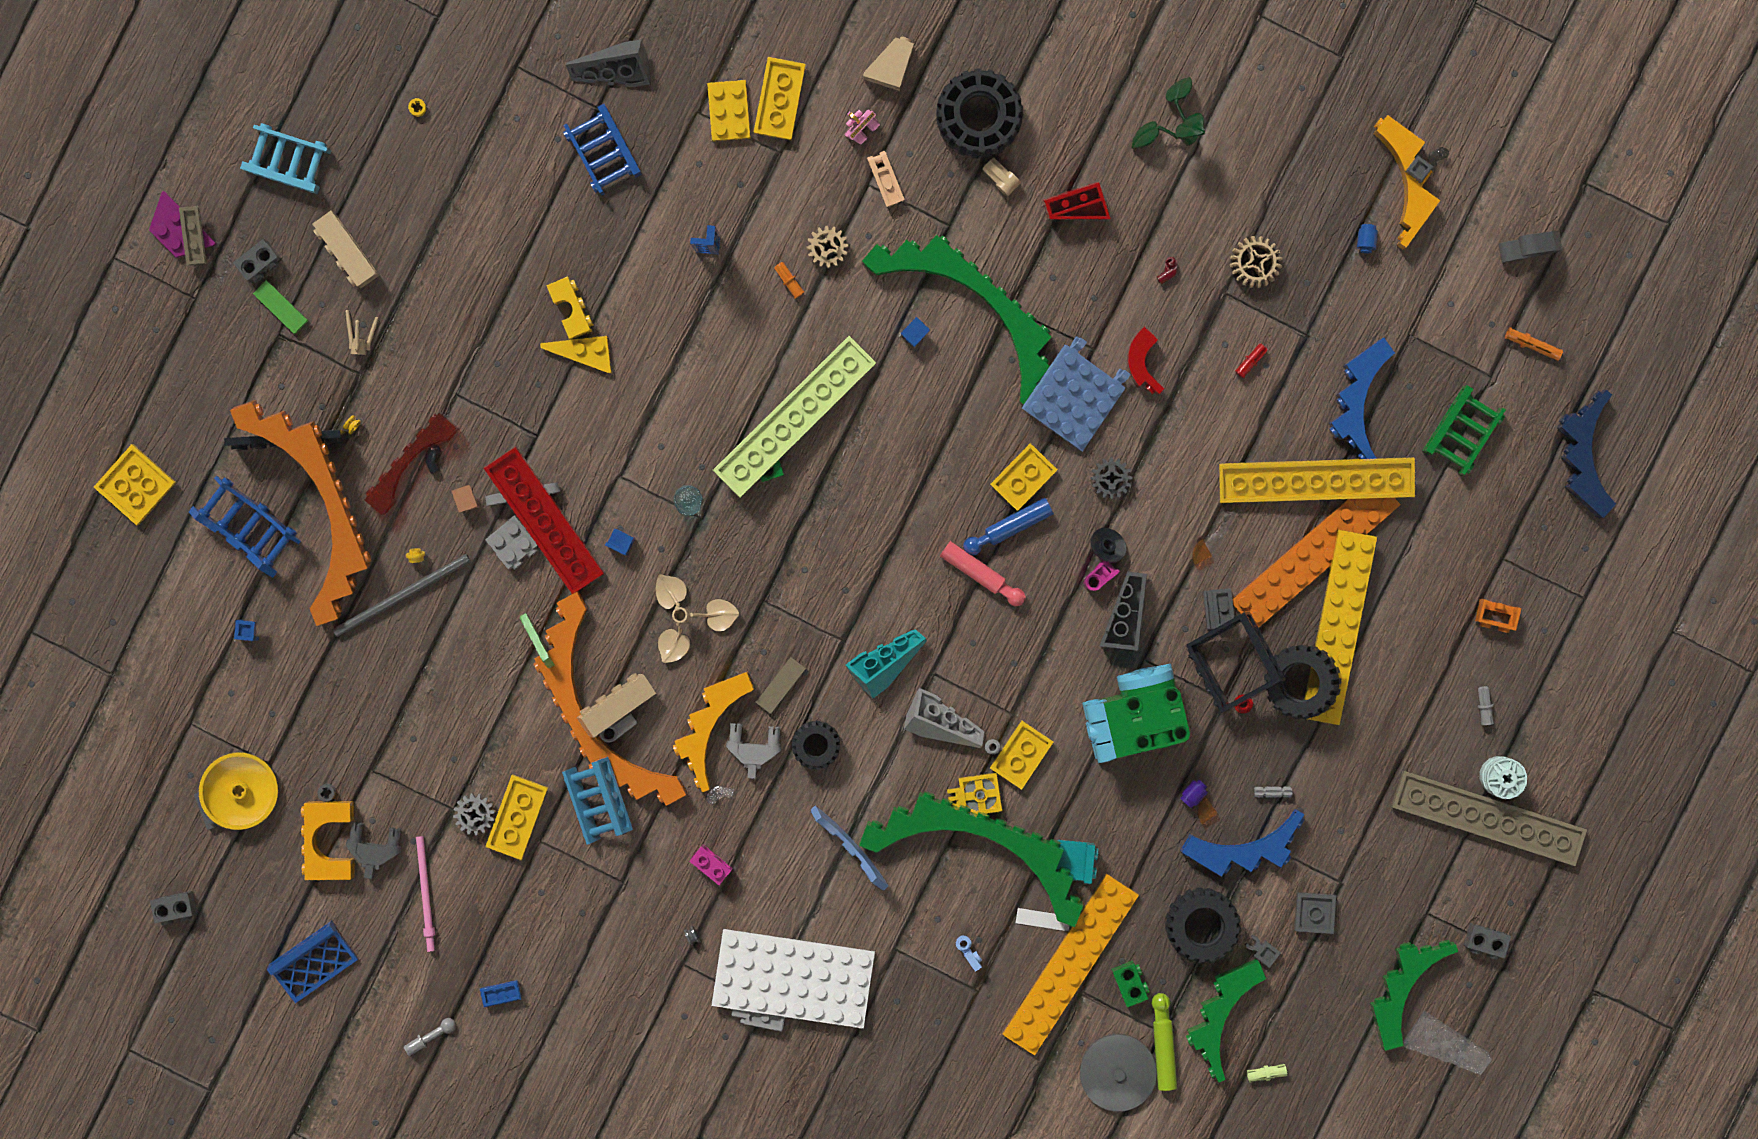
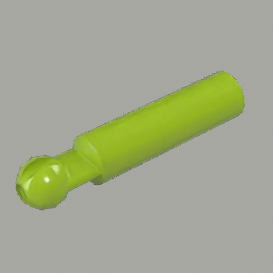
(1164, 1044)

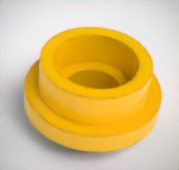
(415, 555)

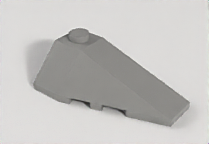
(936, 721)

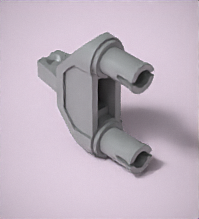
(753, 754)

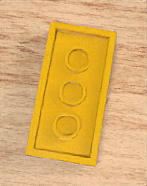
(779, 98)
(516, 817)

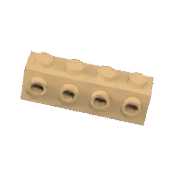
(345, 249)
(616, 705)

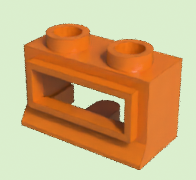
(1514, 613)

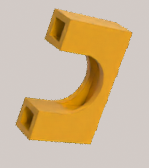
(317, 865)

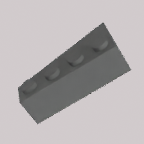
(1126, 618)

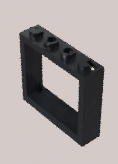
(1261, 647)

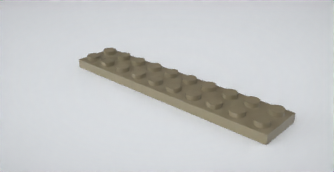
(1489, 818)

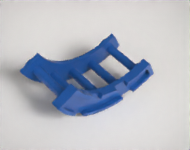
(238, 540)

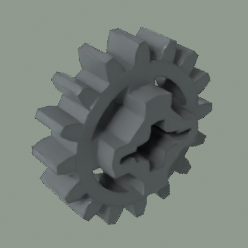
(1111, 486)

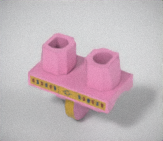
(867, 119)

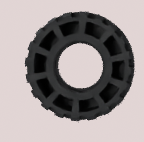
(979, 84)

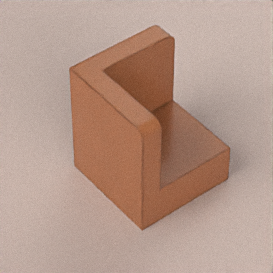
(465, 499)

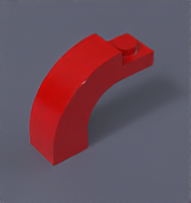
(1136, 361)

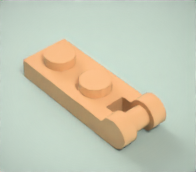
(886, 180)

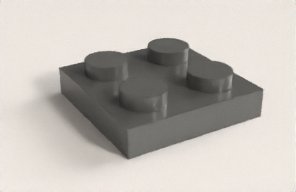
(1315, 912)

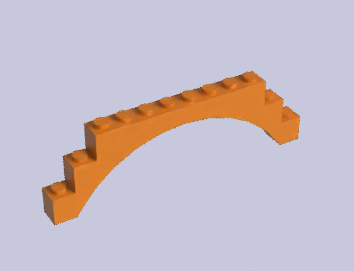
(307, 448)
(562, 684)

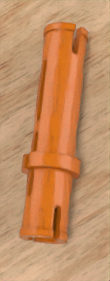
(1526, 340)

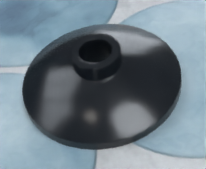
(1112, 541)

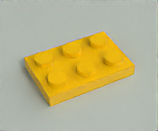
(728, 110)
(1023, 477)
(1021, 754)

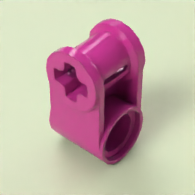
(1101, 574)

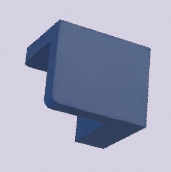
(915, 332)
(620, 542)
(245, 630)

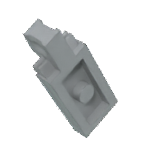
(759, 1019)

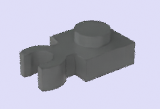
(1264, 952)

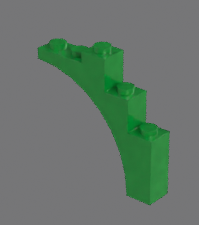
(1412, 963)
(1232, 986)

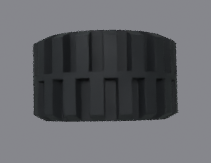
(804, 757)

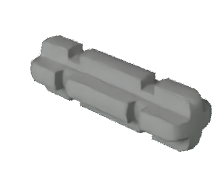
(1259, 792)

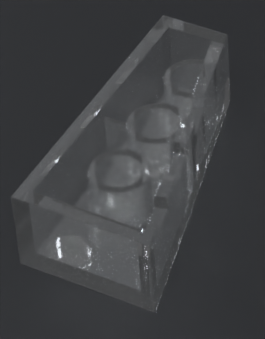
(1440, 1041)

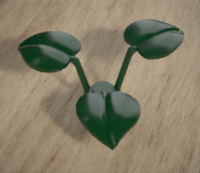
(1187, 131)

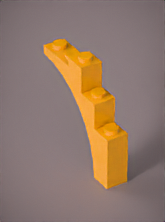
(695, 745)

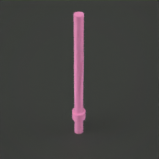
(429, 930)

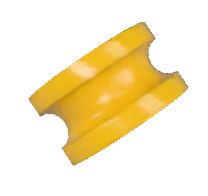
(412, 110)
(351, 424)

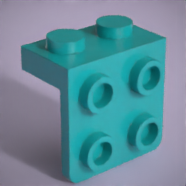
(1079, 859)

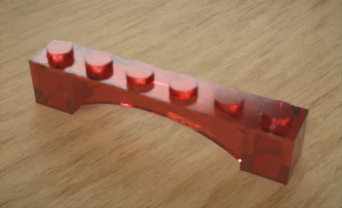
(383, 495)

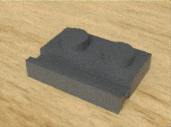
(1218, 607)

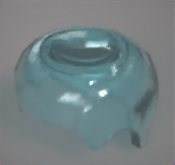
(688, 500)

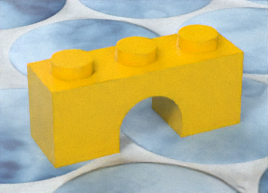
(565, 291)

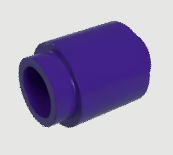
(1194, 793)

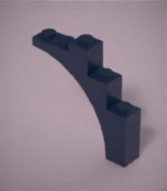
(1579, 456)

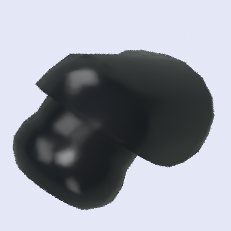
(430, 458)

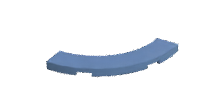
(866, 864)

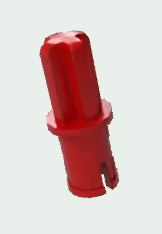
(1251, 360)

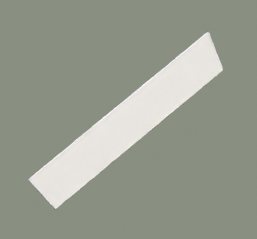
(1040, 919)

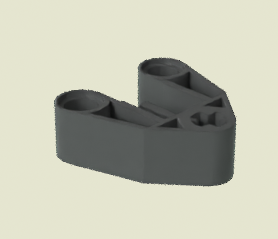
(1530, 246)

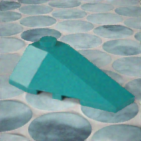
(880, 667)

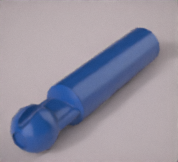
(1009, 526)

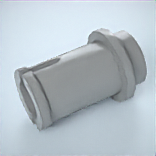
(992, 751)

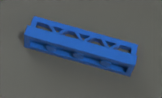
(710, 244)

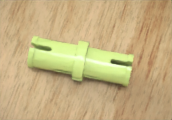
(1266, 1073)

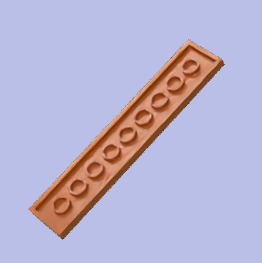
(1309, 557)

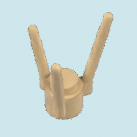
(358, 345)

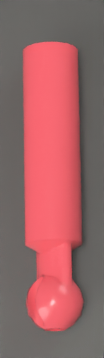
(982, 573)

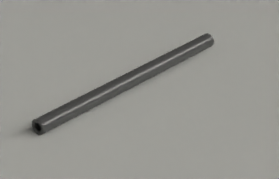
(401, 595)

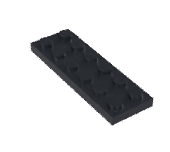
(259, 442)

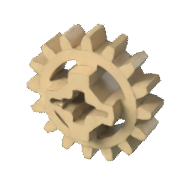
(839, 251)

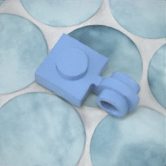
(973, 958)

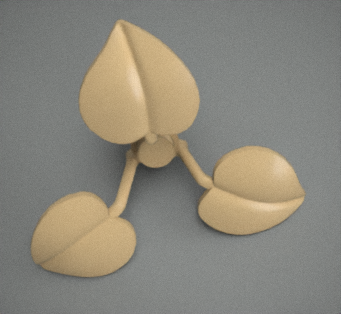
(671, 591)

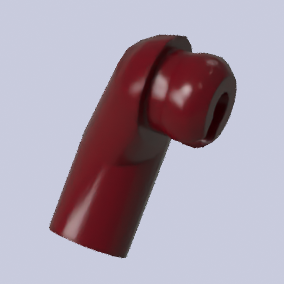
(1170, 270)

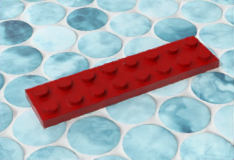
(543, 520)

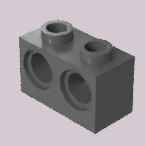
(254, 256)
(172, 903)
(1488, 937)

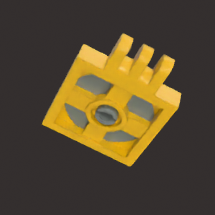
(978, 793)

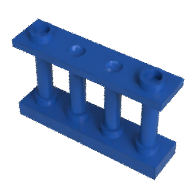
(621, 149)

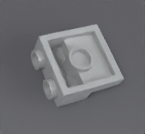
(512, 543)

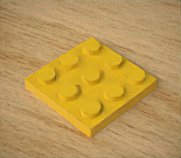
(135, 484)

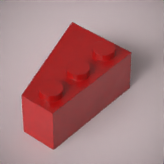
(1079, 203)

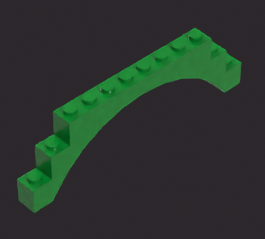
(942, 260)
(938, 814)

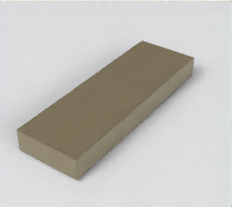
(192, 235)
(780, 685)

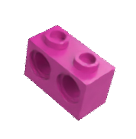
(711, 864)

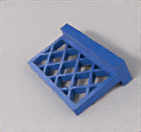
(305, 947)

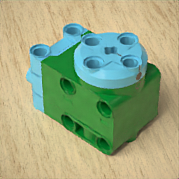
(1140, 718)

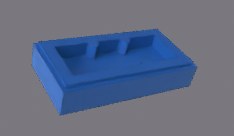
(500, 993)

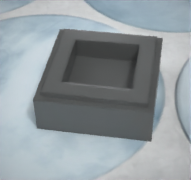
(1419, 168)

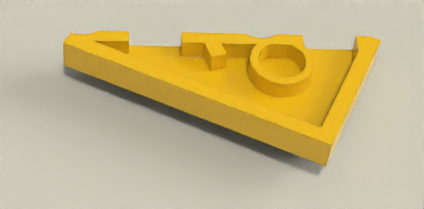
(588, 351)

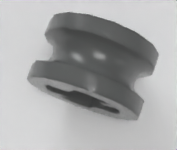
(322, 789)
(691, 935)

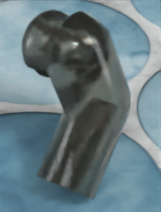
(1436, 156)

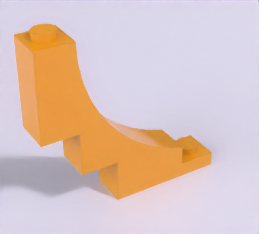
(1417, 201)

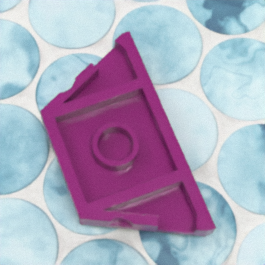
(168, 229)

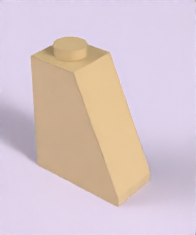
(891, 64)

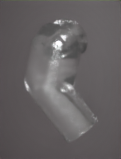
(718, 792)

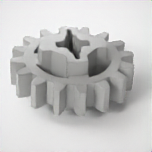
(466, 811)

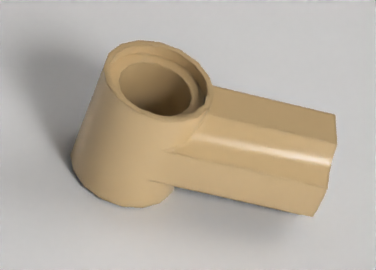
(1004, 179)

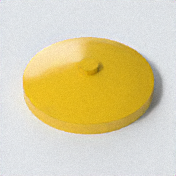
(238, 790)

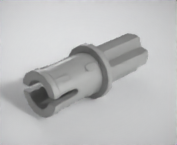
(1485, 706)

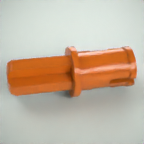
(789, 280)

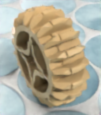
(1251, 255)

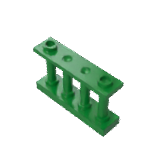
(1445, 429)

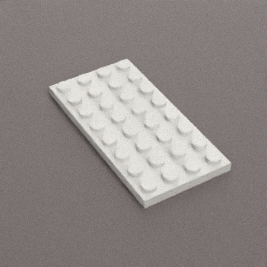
(793, 978)

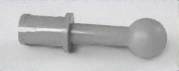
(447, 1026)

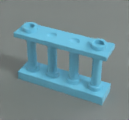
(290, 177)

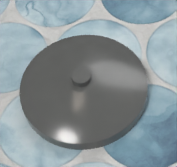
(1118, 1072)

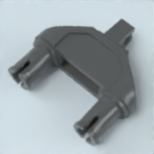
(372, 854)

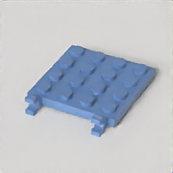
(1074, 396)

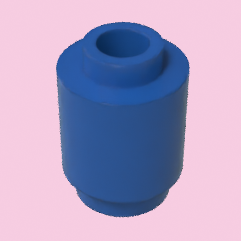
(1367, 238)

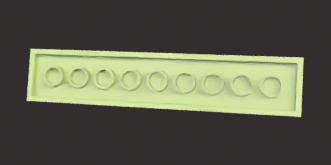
(794, 417)

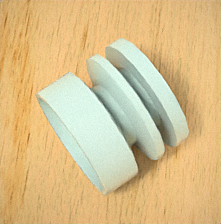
(1493, 771)

